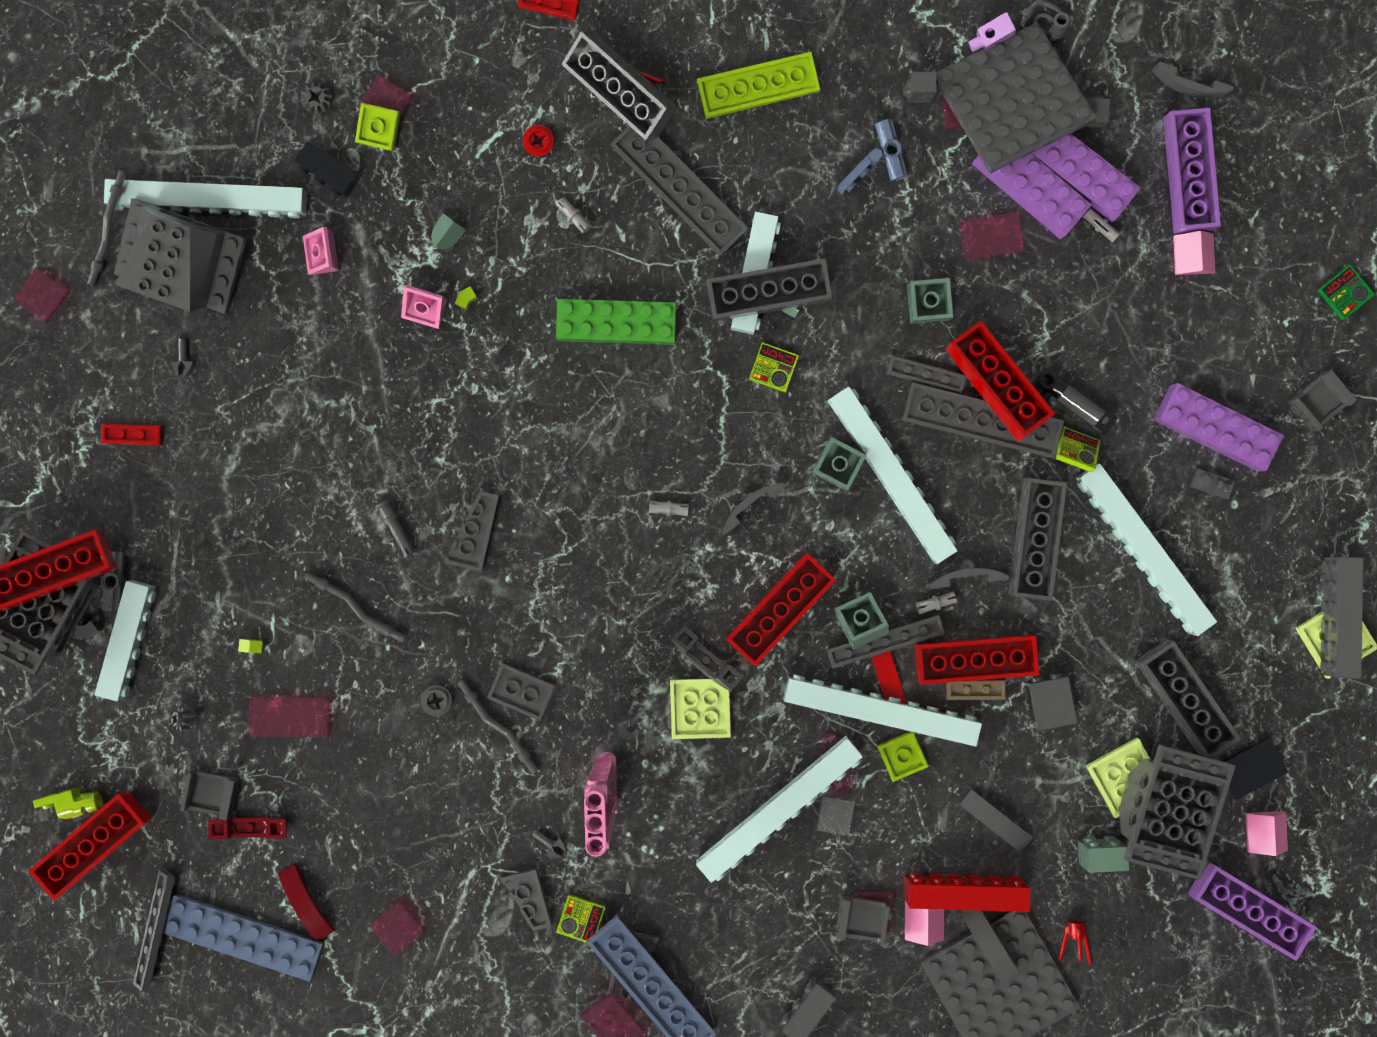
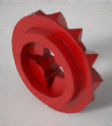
(540, 132)

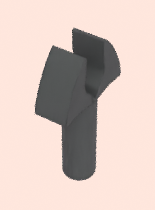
(182, 344)
(550, 844)

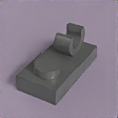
(1212, 484)

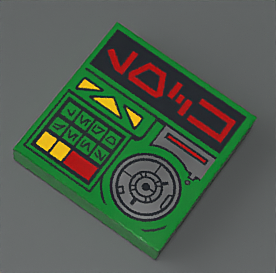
(1346, 292)

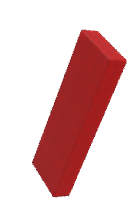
(559, 8)
(131, 434)
(888, 676)

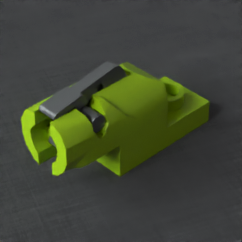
(71, 803)

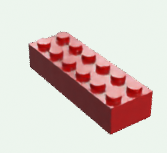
(999, 381)
(54, 569)
(780, 609)
(976, 659)
(90, 844)
(966, 893)

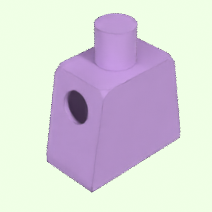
(999, 29)

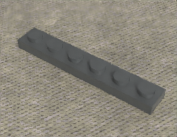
(897, 638)
(153, 932)

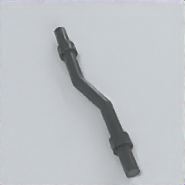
(116, 191)
(323, 584)
(523, 755)

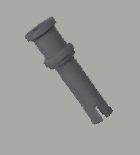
(391, 519)

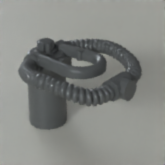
(1059, 22)

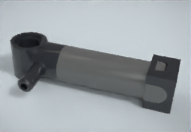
(1099, 419)

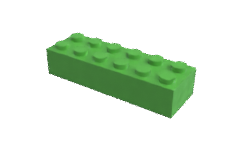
(616, 321)

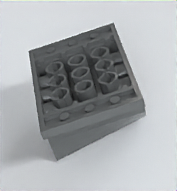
(178, 259)
(44, 624)
(1173, 810)

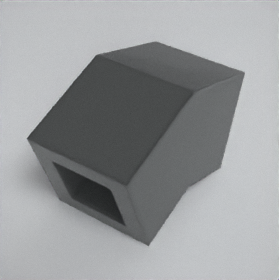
(88, 630)

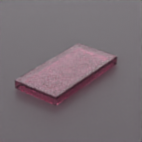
(288, 716)

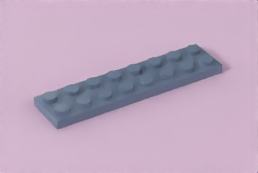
(242, 937)
(647, 982)

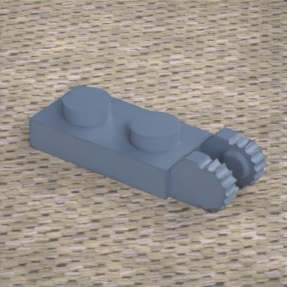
(860, 170)

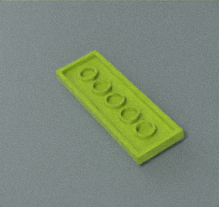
(758, 85)

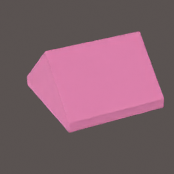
(320, 251)
(1194, 253)
(423, 306)
(1267, 832)
(924, 925)

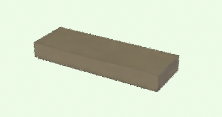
(977, 690)

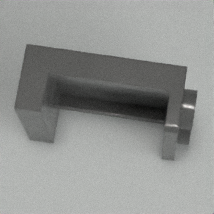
(1321, 400)
(1052, 701)
(209, 793)
(863, 919)

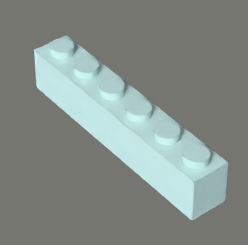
(757, 258)
(125, 640)

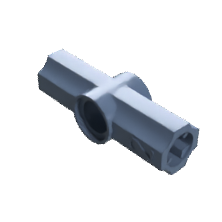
(888, 138)

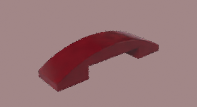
(247, 827)
(304, 904)

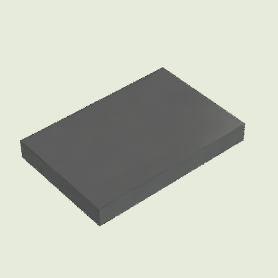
(521, 691)

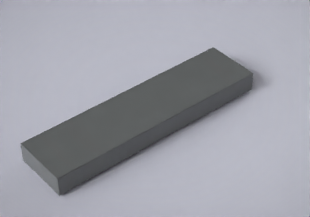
(926, 374)

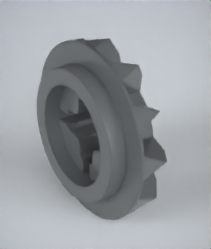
(313, 106)
(432, 708)

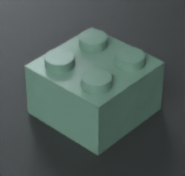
(930, 300)
(838, 464)
(862, 620)
(1102, 854)

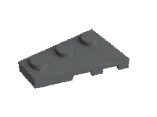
(529, 894)

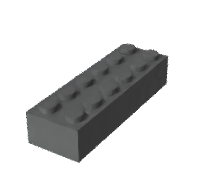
(619, 85)
(769, 290)
(1037, 539)
(1342, 617)
(1187, 699)

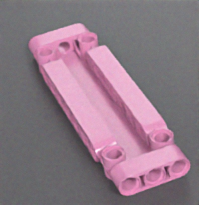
(600, 804)

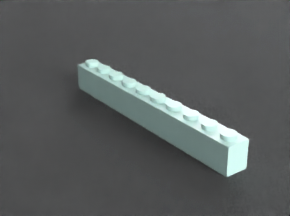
(213, 198)
(892, 475)
(1146, 550)
(882, 711)
(778, 809)

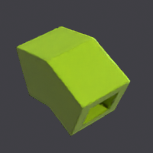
(465, 298)
(250, 645)

